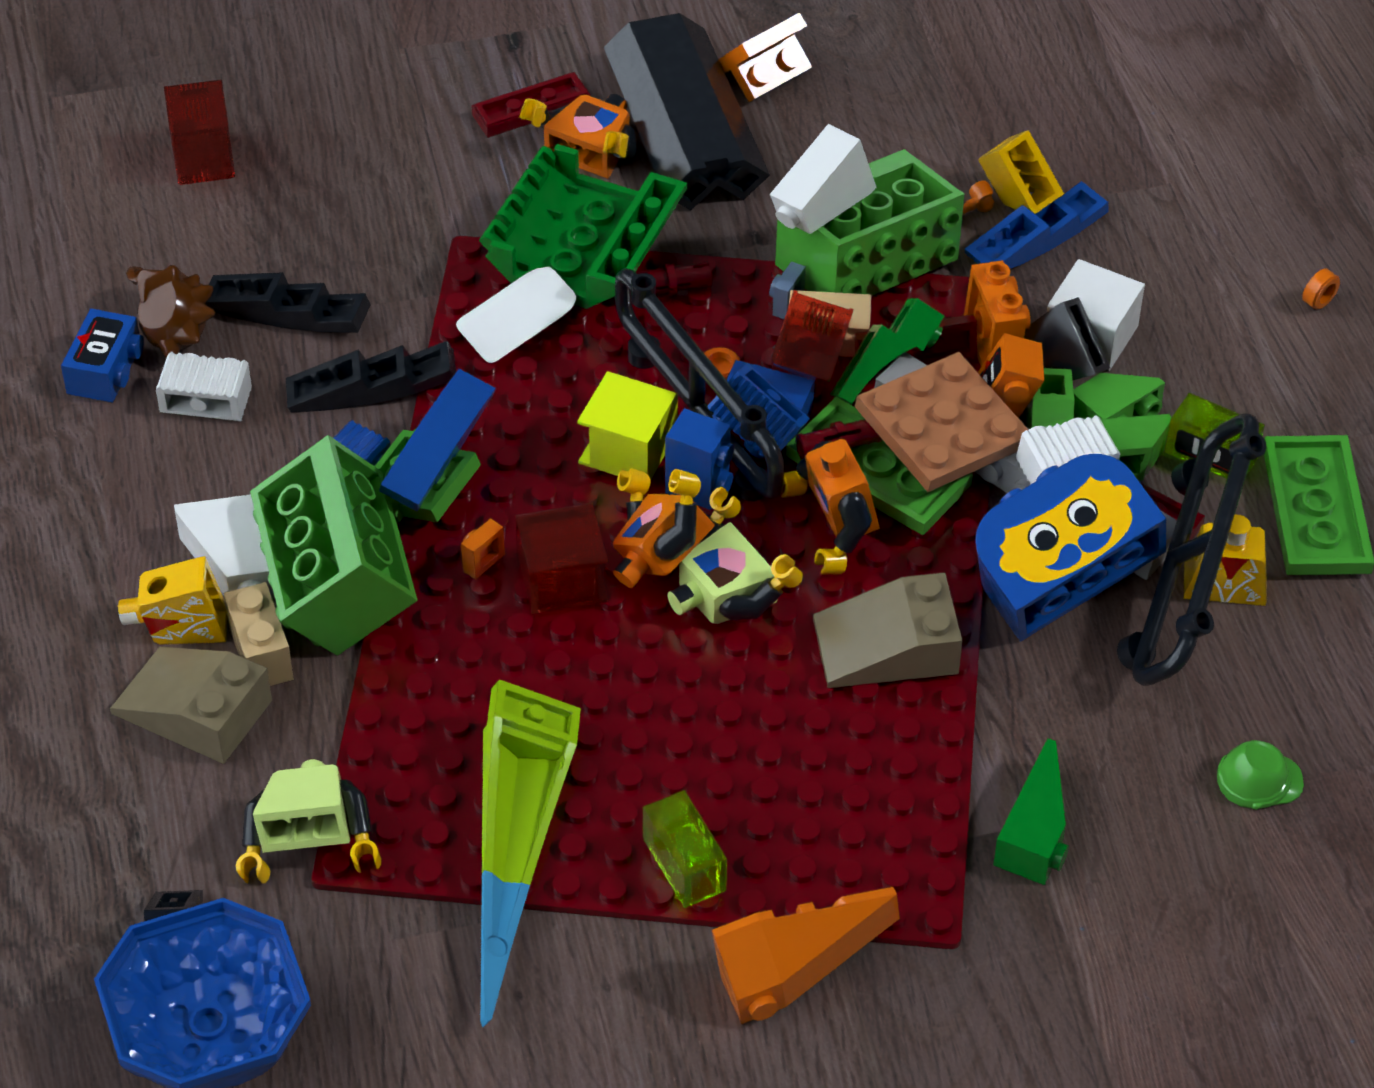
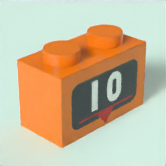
(1014, 371)

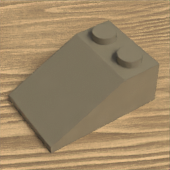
(891, 633)
(197, 699)

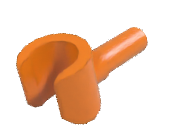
(980, 199)

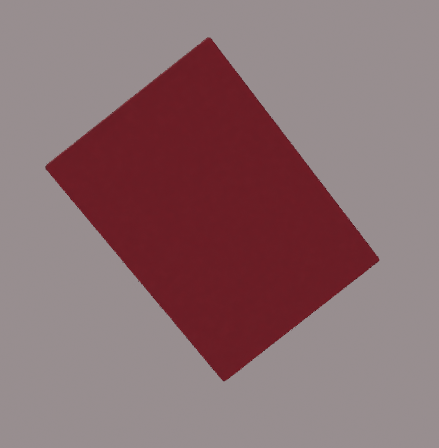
(793, 778)

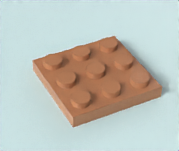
(942, 421)

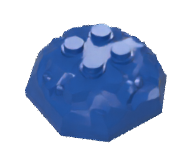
(203, 996)

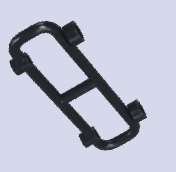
(645, 352)
(1191, 479)

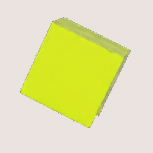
(627, 425)

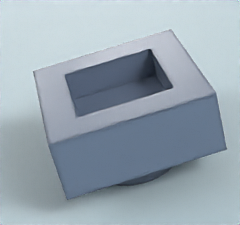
(791, 279)

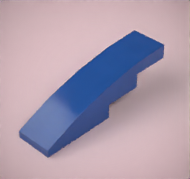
(1029, 235)
(437, 439)

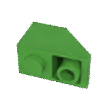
(1118, 396)
(1052, 401)
(1139, 440)

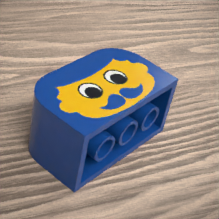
(1066, 540)

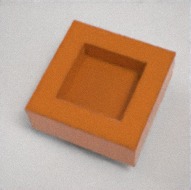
(482, 548)

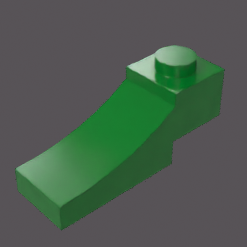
(912, 330)

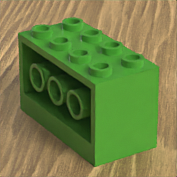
(885, 238)
(332, 546)

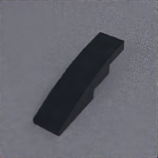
(275, 302)
(362, 381)

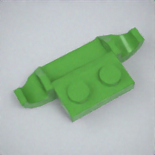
(441, 494)

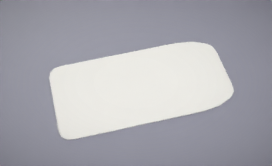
(516, 313)

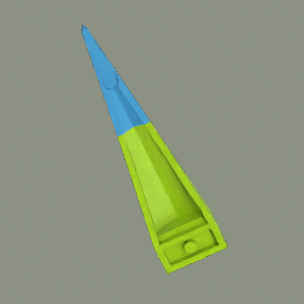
(524, 769)

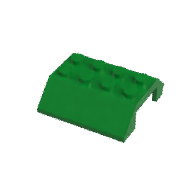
(577, 224)

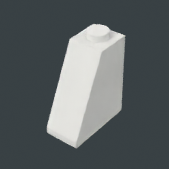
(823, 181)
(227, 538)

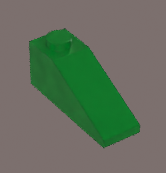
(1036, 825)

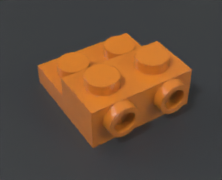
(995, 305)

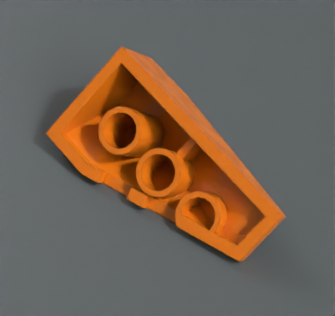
(777, 959)

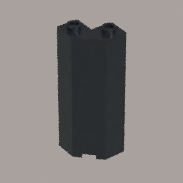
(685, 107)

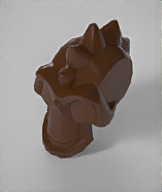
(171, 307)

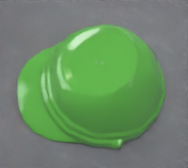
(1259, 776)

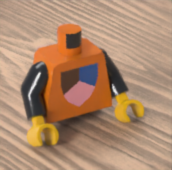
(589, 125)
(841, 495)
(660, 527)

